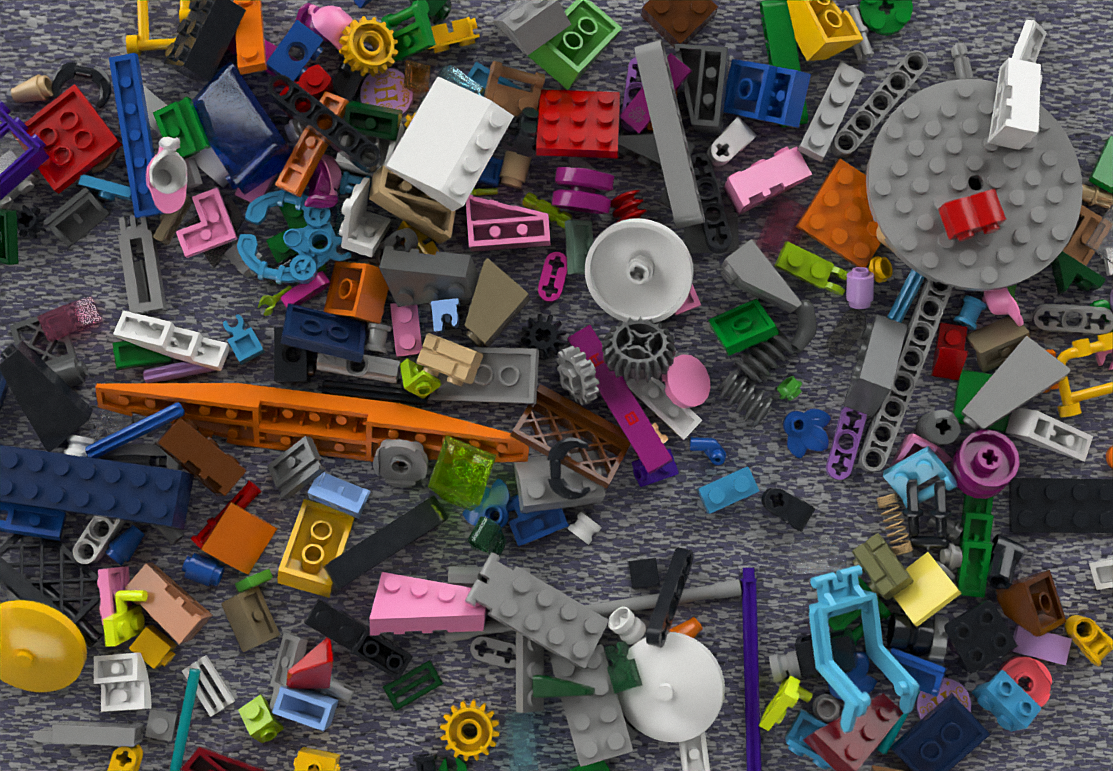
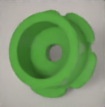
(789, 388)

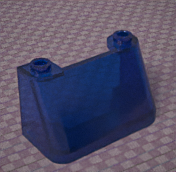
(240, 130)

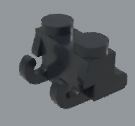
(523, 134)

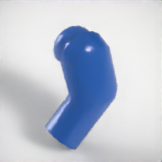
(710, 447)

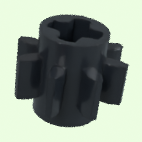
(36, 224)

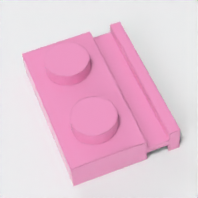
(109, 582)

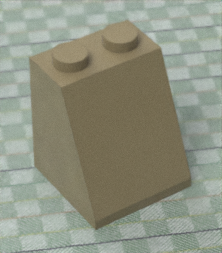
(493, 305)

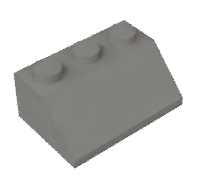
(536, 493)

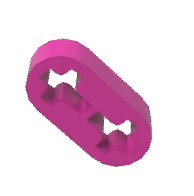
(559, 278)
(304, 292)

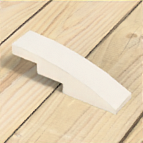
(171, 341)

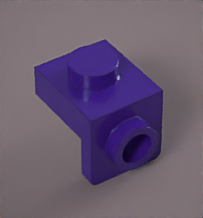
(644, 478)

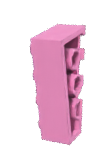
(423, 606)

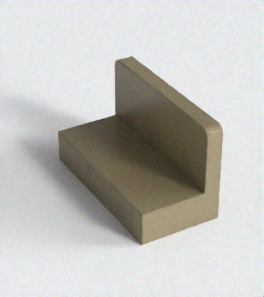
(996, 342)
(250, 618)

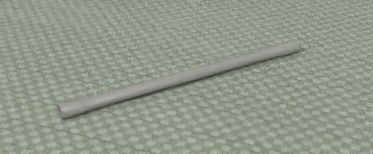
(717, 590)

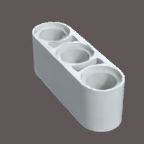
(93, 537)

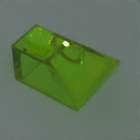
(461, 473)

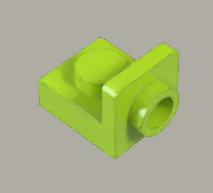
(417, 380)

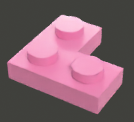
(213, 229)

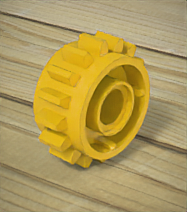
(358, 56)
(469, 745)

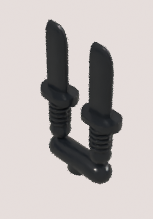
(940, 512)

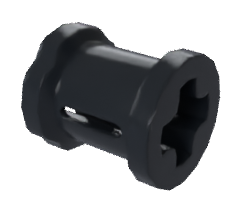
(425, 762)

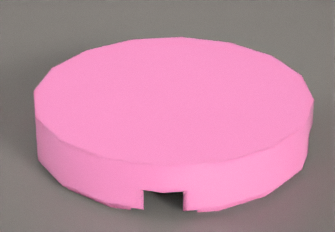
(687, 382)

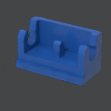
(925, 673)

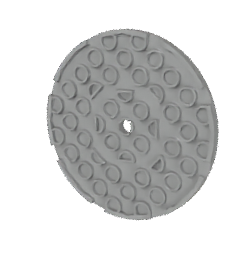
(926, 160)

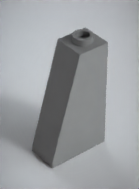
(1016, 382)

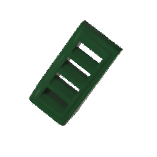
(548, 686)

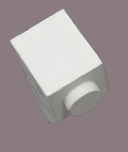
(1049, 433)

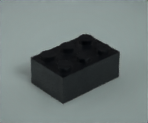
(204, 38)

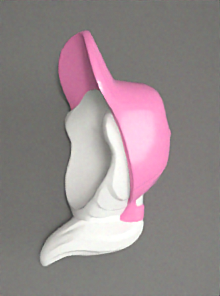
(167, 176)

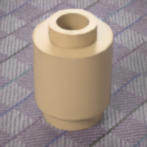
(514, 169)

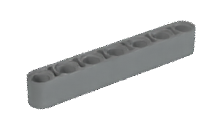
(669, 134)

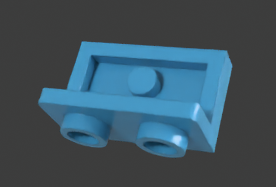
(1007, 702)
(803, 726)

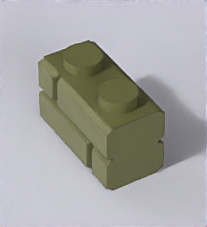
(882, 567)

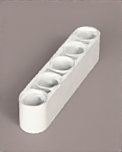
(206, 159)

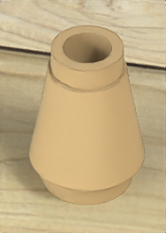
(34, 89)

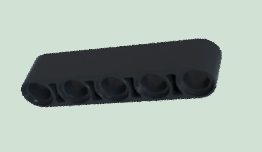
(318, 112)
(385, 542)

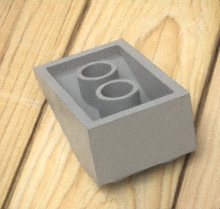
(532, 23)
(756, 275)

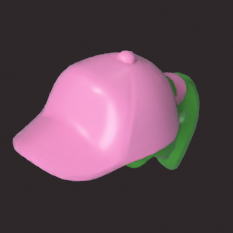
(1004, 303)

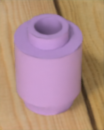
(860, 288)

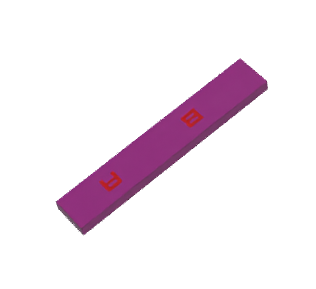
(623, 404)

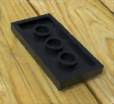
(1061, 505)

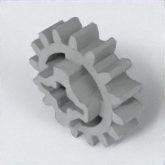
(577, 375)

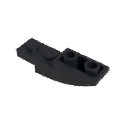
(356, 637)

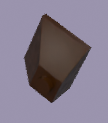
(1033, 603)

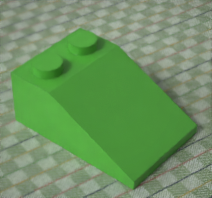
(577, 46)

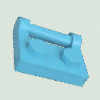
(920, 466)

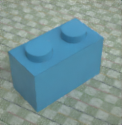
(727, 490)

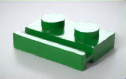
(182, 122)

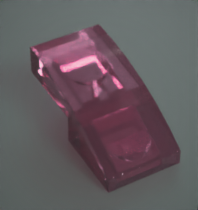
(70, 318)

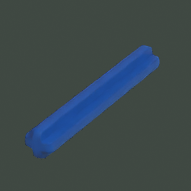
(135, 430)

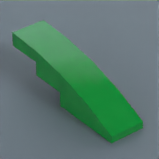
(975, 545)

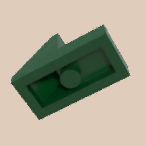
(1068, 269)

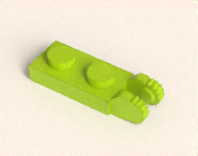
(809, 268)

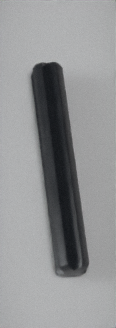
(372, 392)

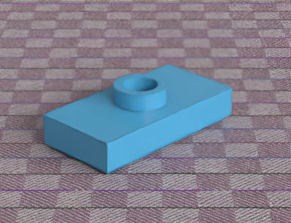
(106, 189)

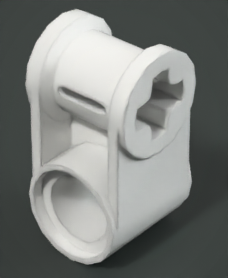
(732, 140)

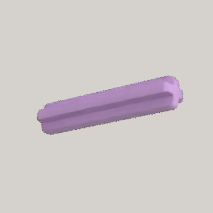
(173, 371)

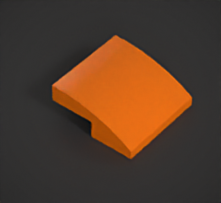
(239, 538)

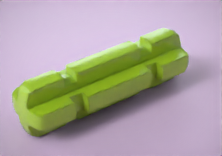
(554, 214)

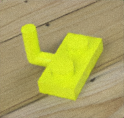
(127, 620)
(787, 696)

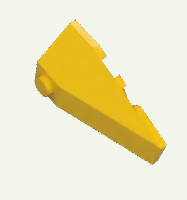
(822, 28)

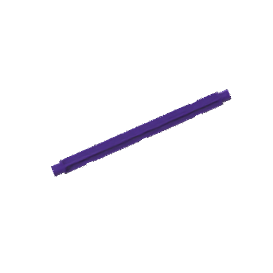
(751, 669)

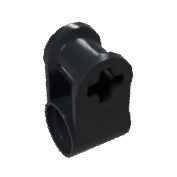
(791, 509)

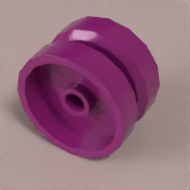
(583, 186)
(984, 464)

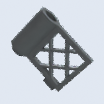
(66, 366)

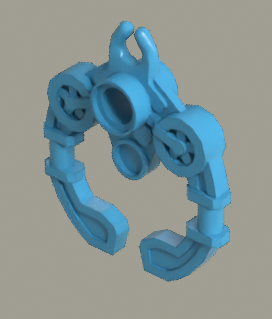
(301, 240)

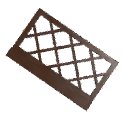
(580, 423)

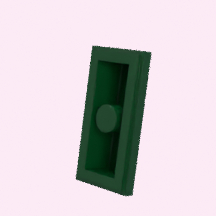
(373, 120)

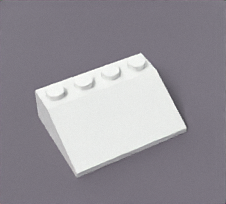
(449, 143)

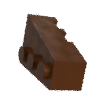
(201, 457)

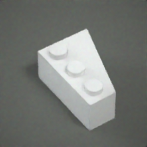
(1016, 104)

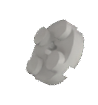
(401, 450)

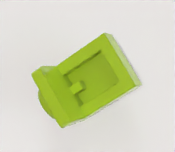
(260, 720)

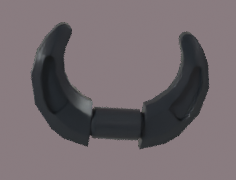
(97, 75)
(556, 454)

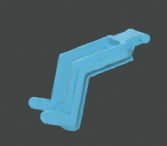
(839, 595)

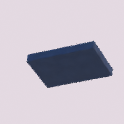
(324, 333)
(941, 738)

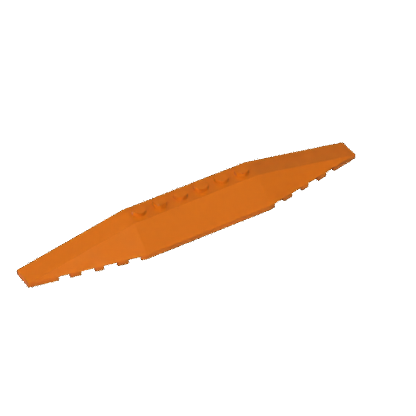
(284, 416)

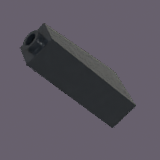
(44, 397)

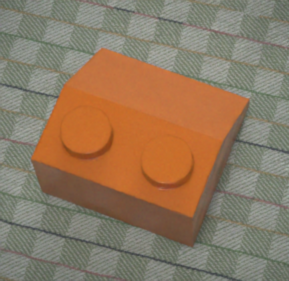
(357, 292)

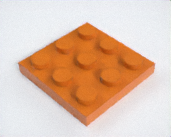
(842, 216)

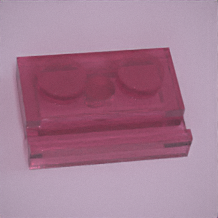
(781, 225)

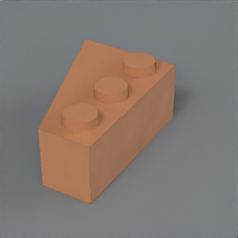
(169, 603)

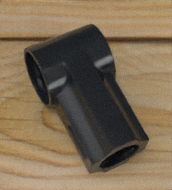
(1003, 561)

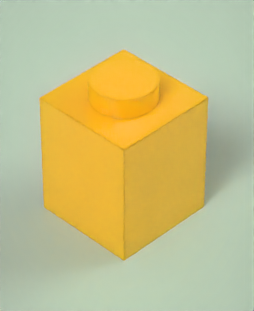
(154, 647)

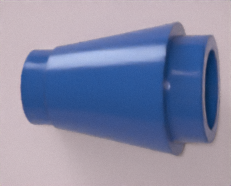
(124, 545)

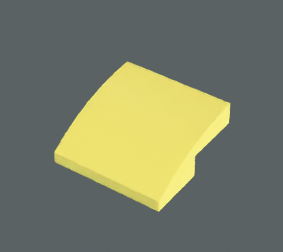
(928, 592)

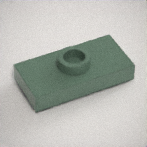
(578, 243)

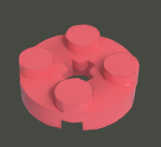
(1037, 672)

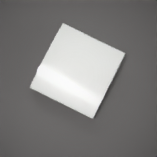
(122, 682)

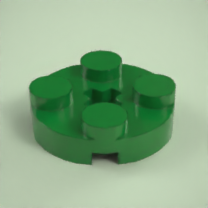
(882, 23)

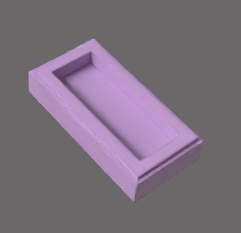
(1045, 647)

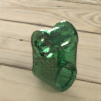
(487, 537)

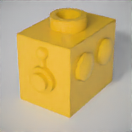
(324, 760)

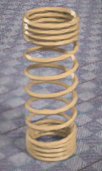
(882, 502)

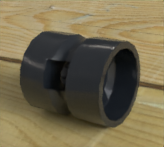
(904, 633)

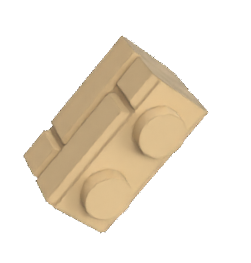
(449, 359)

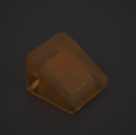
(417, 77)

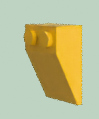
(315, 540)

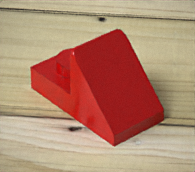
(949, 351)

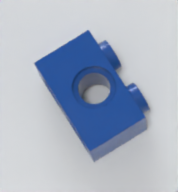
(297, 37)

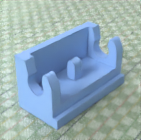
(443, 310)
(339, 494)

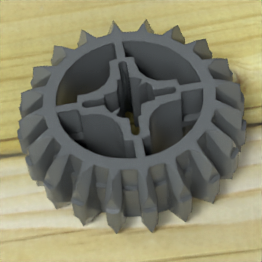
(637, 357)

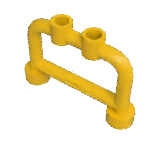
(141, 42)
(1081, 348)

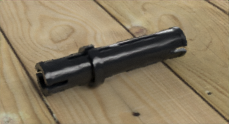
(88, 631)

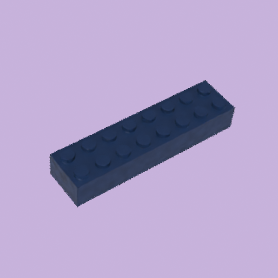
(94, 486)

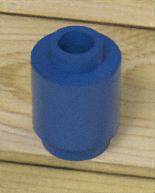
(203, 570)

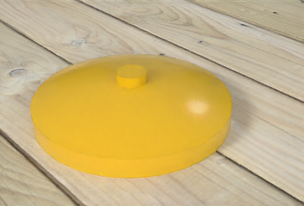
(39, 647)

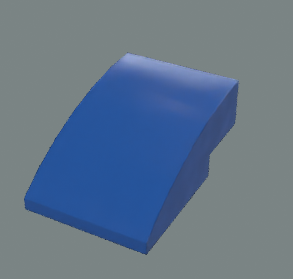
(766, 92)

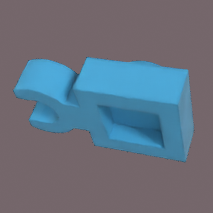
(244, 342)

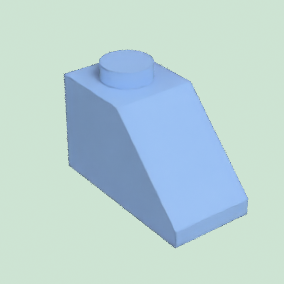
(305, 707)

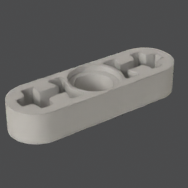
(1052, 324)

